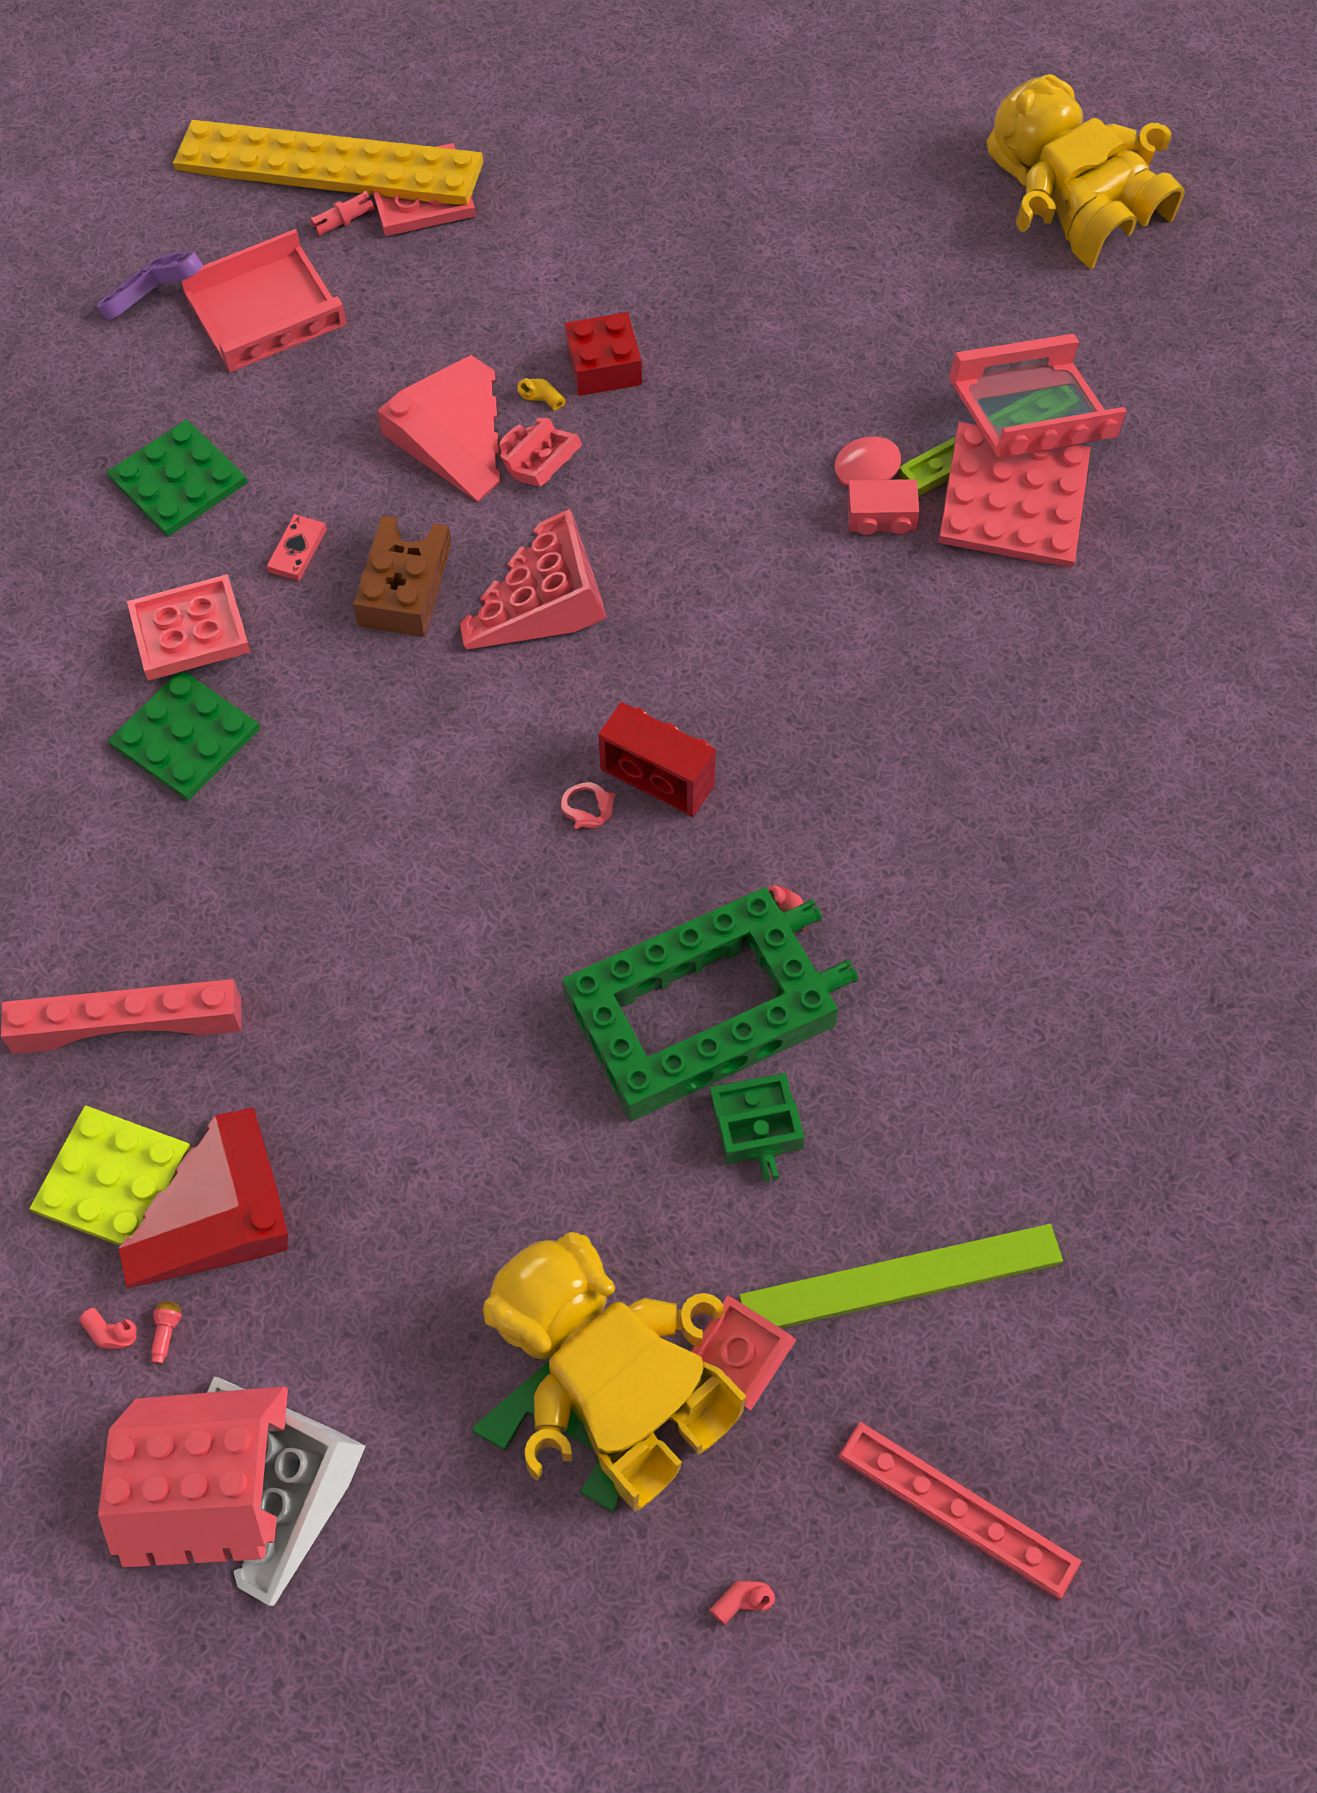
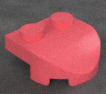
(537, 451)

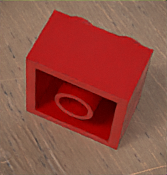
(603, 353)

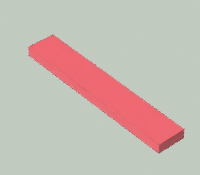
(960, 1510)

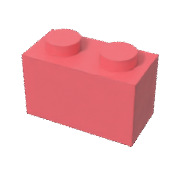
(883, 506)

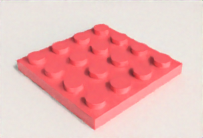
(1016, 503)

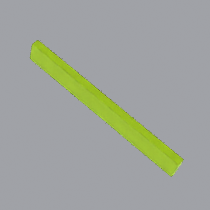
(906, 1277)

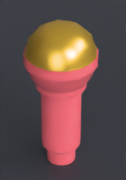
(166, 1317)

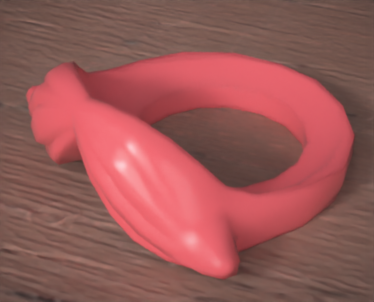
(585, 819)

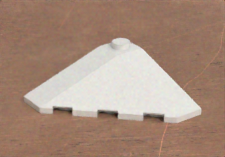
(302, 1484)

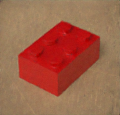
(657, 758)

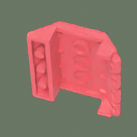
(190, 1477)

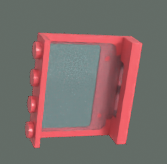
(1031, 396)

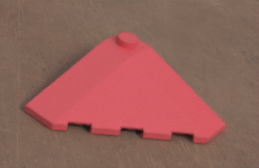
(449, 425)
(543, 594)

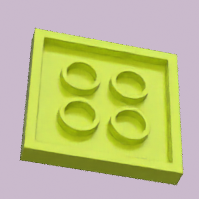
(108, 1175)

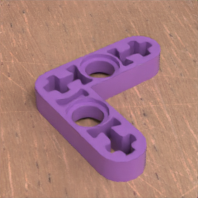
(163, 269)

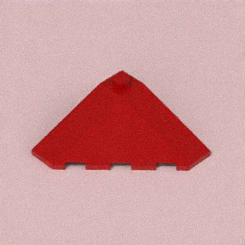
(213, 1211)

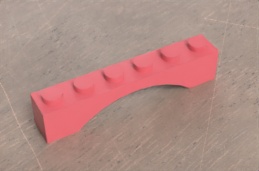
(181, 1008)

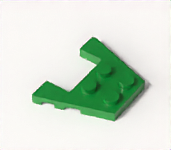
(505, 1419)

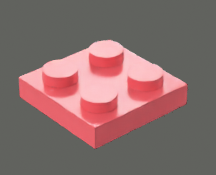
(745, 1348)

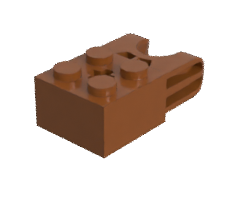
(401, 579)

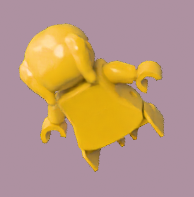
(1079, 167)
(610, 1365)

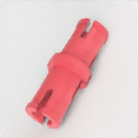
(342, 213)

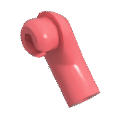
(743, 1596)

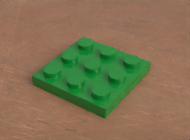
(177, 477)
(184, 735)

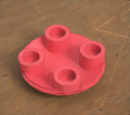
(867, 460)

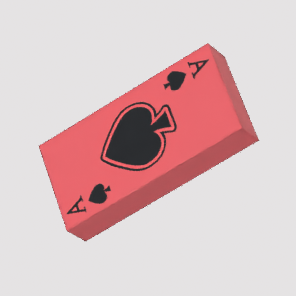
(296, 547)

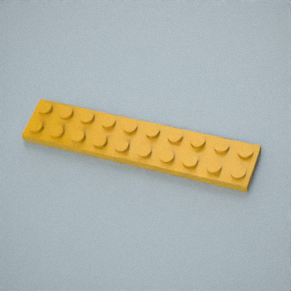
(329, 162)

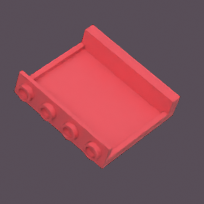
(262, 301)

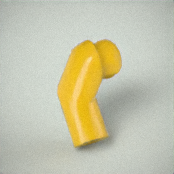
(540, 391)

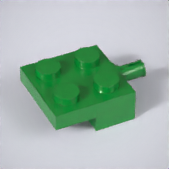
(757, 1121)

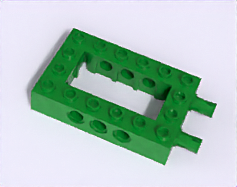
(796, 1014)

